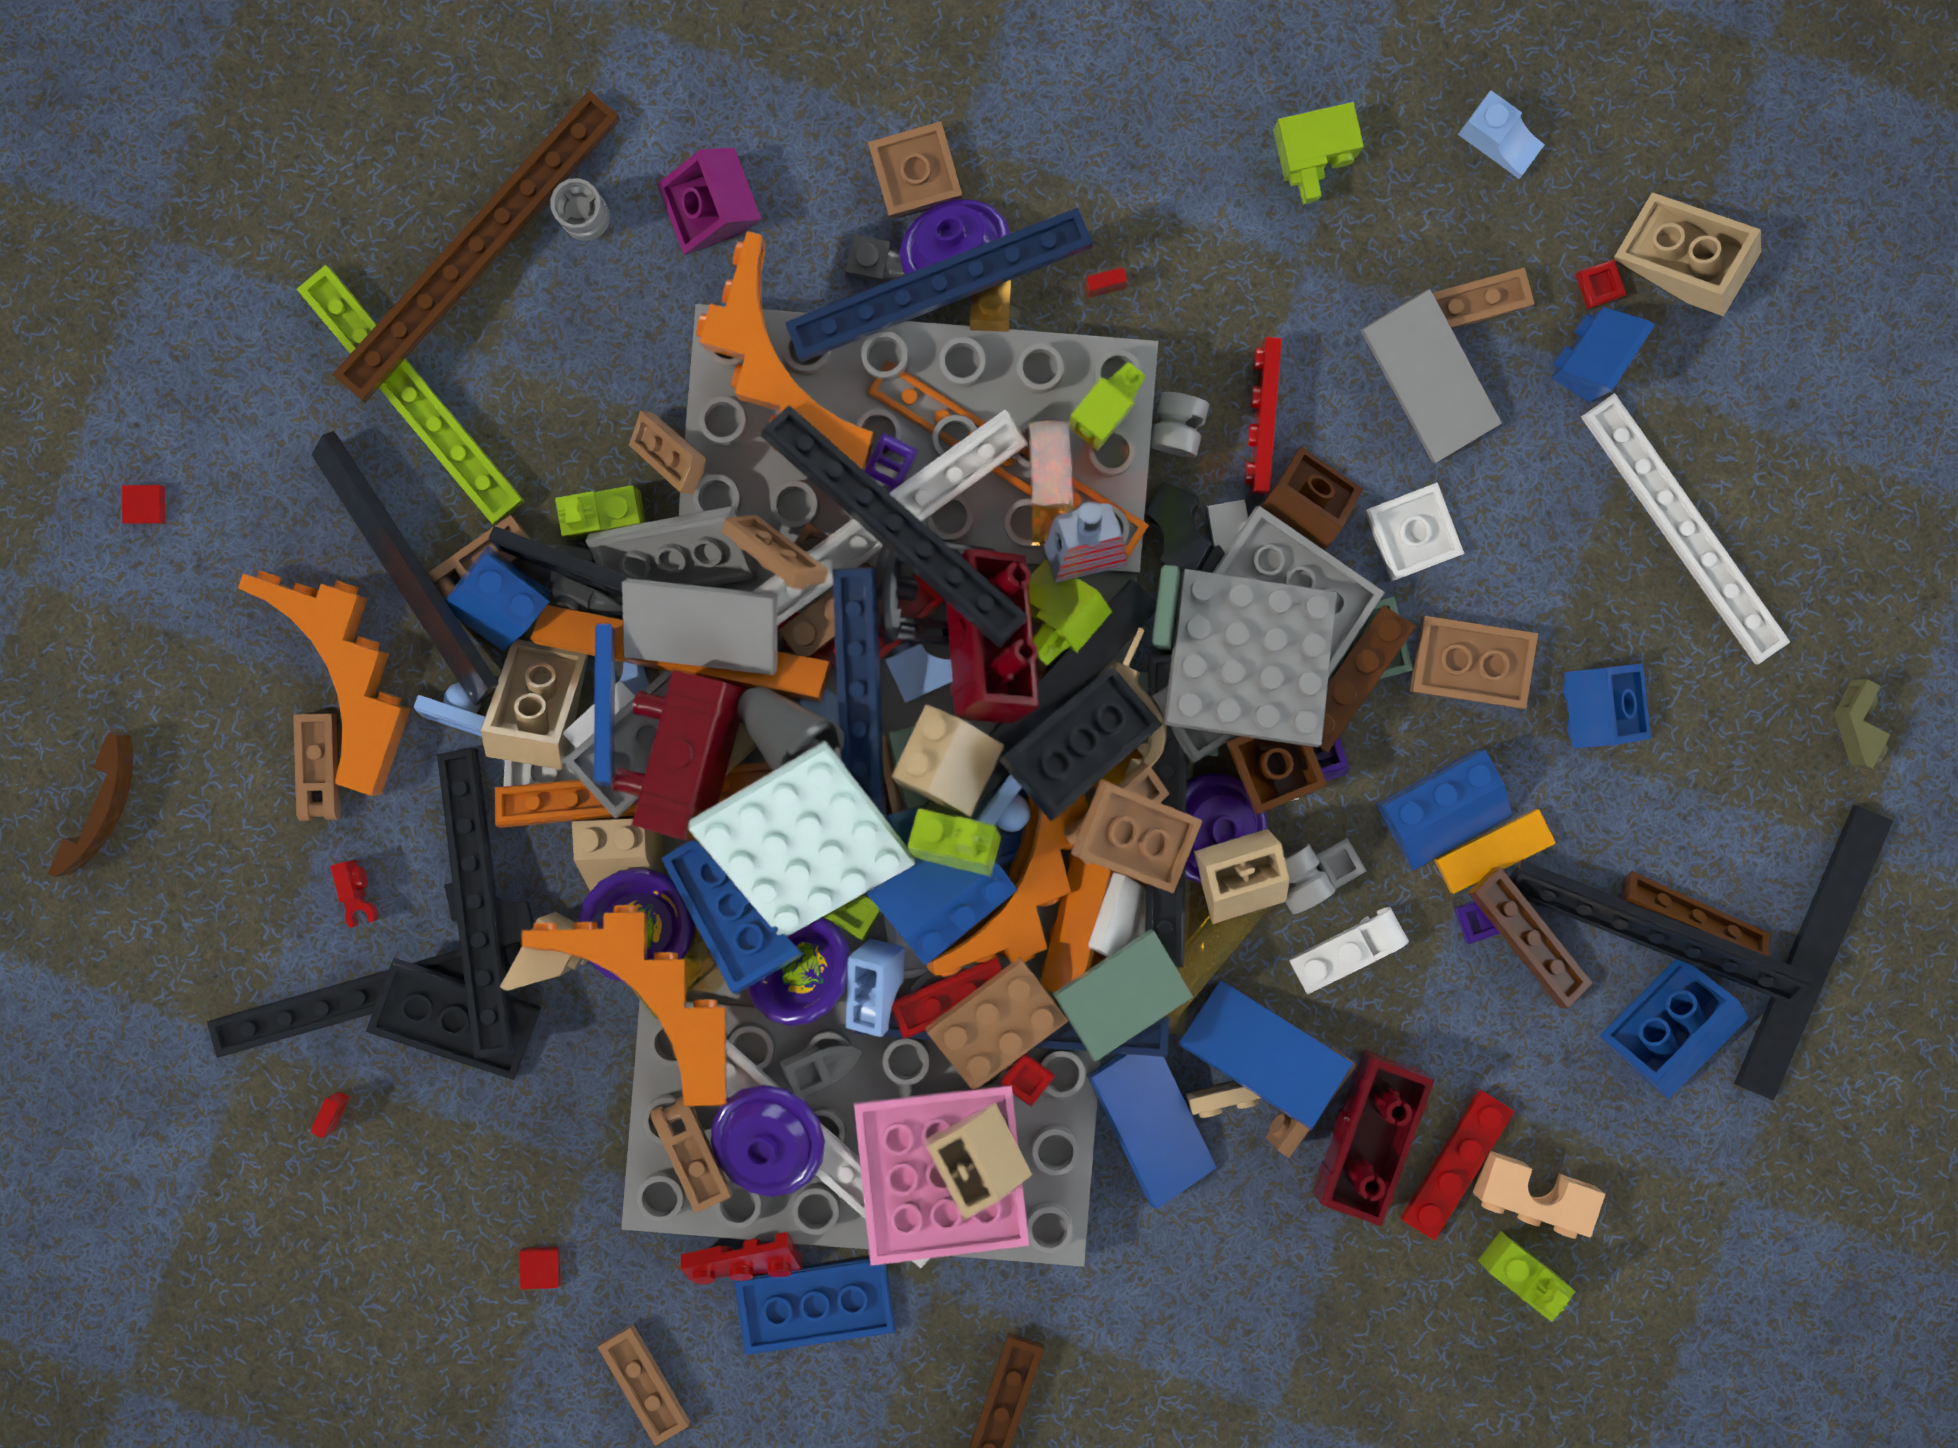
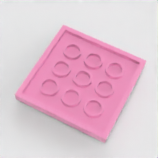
(903, 1191)

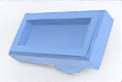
(455, 711)
(1004, 807)

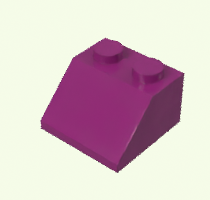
(708, 199)

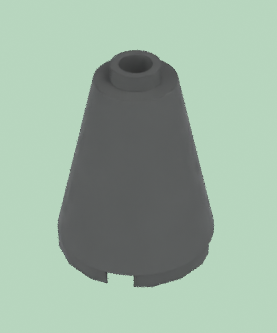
(784, 727)

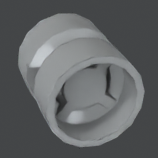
(580, 209)
(1178, 424)
(1306, 883)

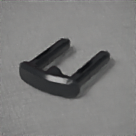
(893, 587)

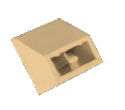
(1243, 875)
(978, 1160)

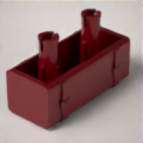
(987, 679)
(687, 753)
(1372, 1138)

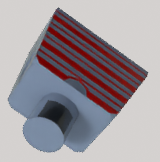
(1084, 542)

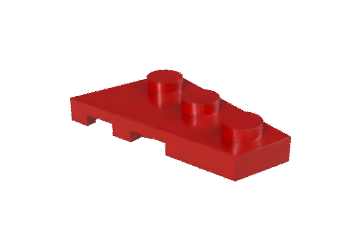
(740, 1265)

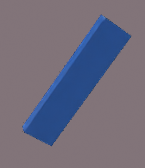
(604, 704)

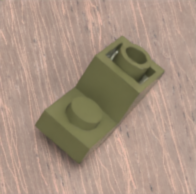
(1862, 741)

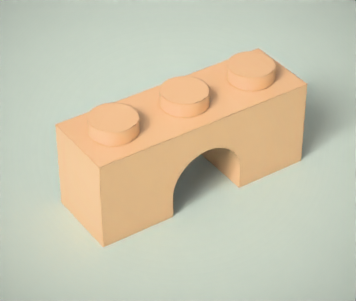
(1569, 1206)

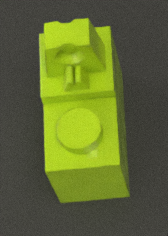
(1314, 140)
(1106, 406)
(599, 511)
(1067, 611)
(954, 842)
(1526, 1276)

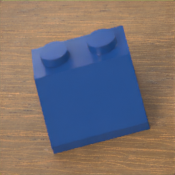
(1600, 352)
(497, 599)
(1607, 706)

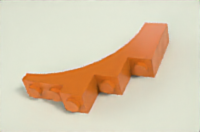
(762, 379)
(369, 723)
(1040, 880)
(621, 947)

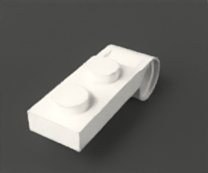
(1349, 950)

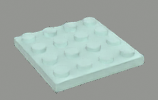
(802, 841)

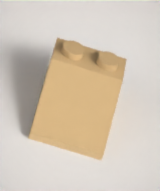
(1691, 252)
(534, 705)

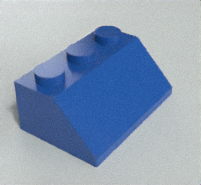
(1446, 808)
(938, 903)
(1674, 1026)

